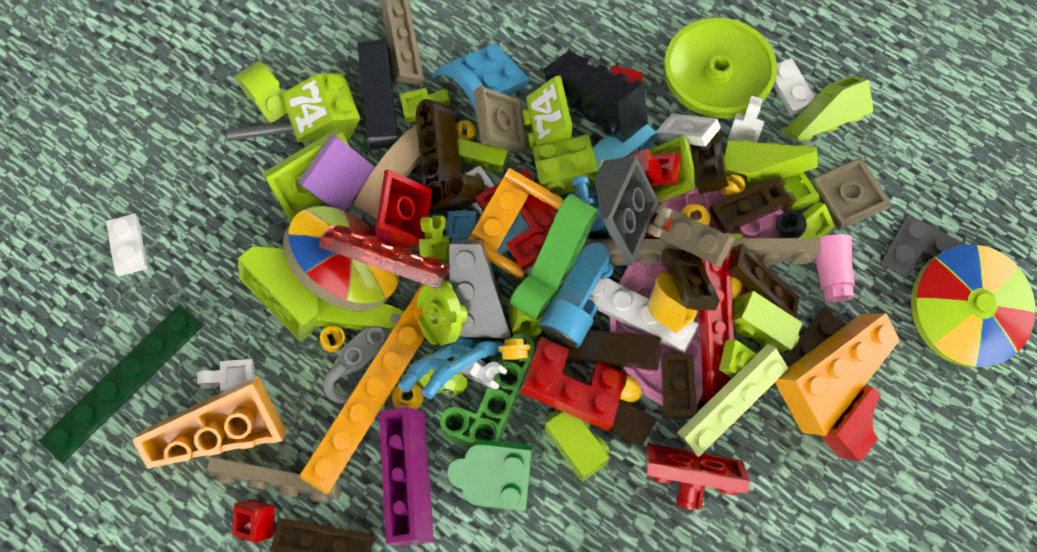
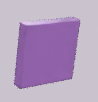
(336, 174)

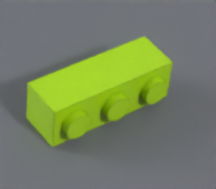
(482, 155)

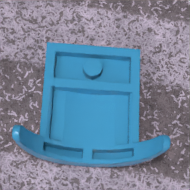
(485, 68)

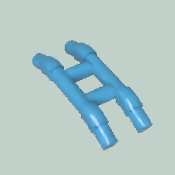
(467, 351)

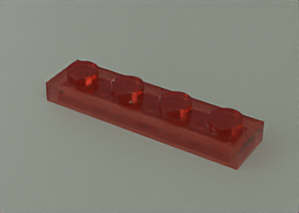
(393, 259)

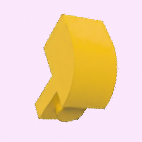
(667, 304)

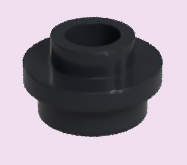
(788, 218)

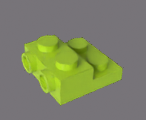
(563, 161)

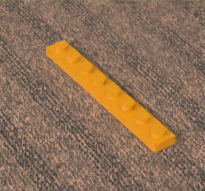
(365, 400)

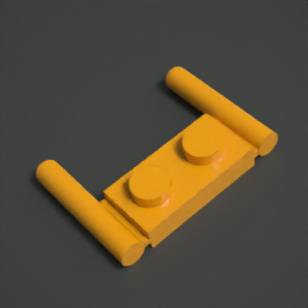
(502, 212)

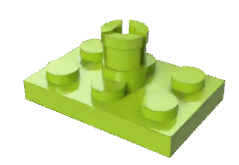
(285, 175)

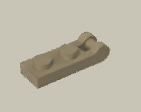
(691, 235)

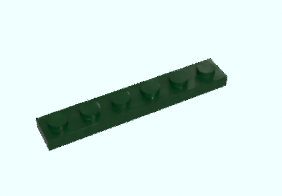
(120, 384)

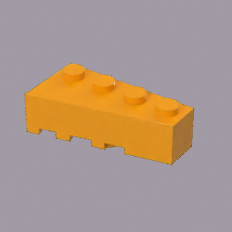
(834, 372)
(219, 424)

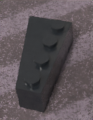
(601, 96)

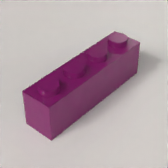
(405, 477)

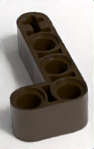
(441, 158)

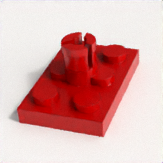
(695, 473)

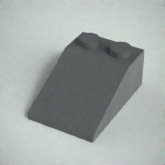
(625, 203)

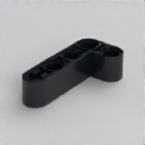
(377, 93)

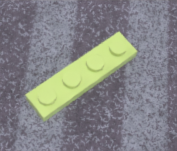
(733, 400)

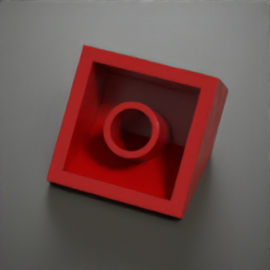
(401, 210)

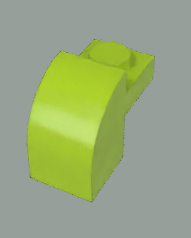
(263, 89)

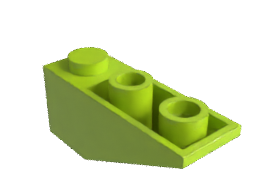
(835, 105)
(764, 161)

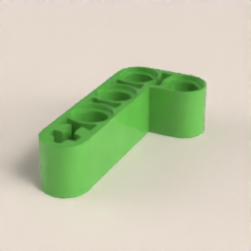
(556, 257)
(484, 418)

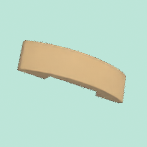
(399, 158)

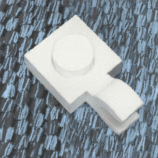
(747, 126)
(483, 373)
(230, 375)

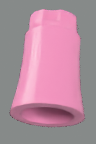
(836, 268)

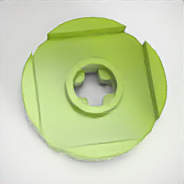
(441, 314)

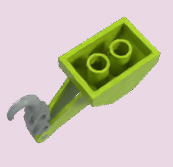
(300, 311)

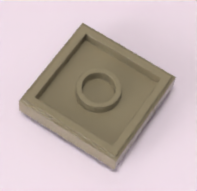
(500, 120)
(850, 193)

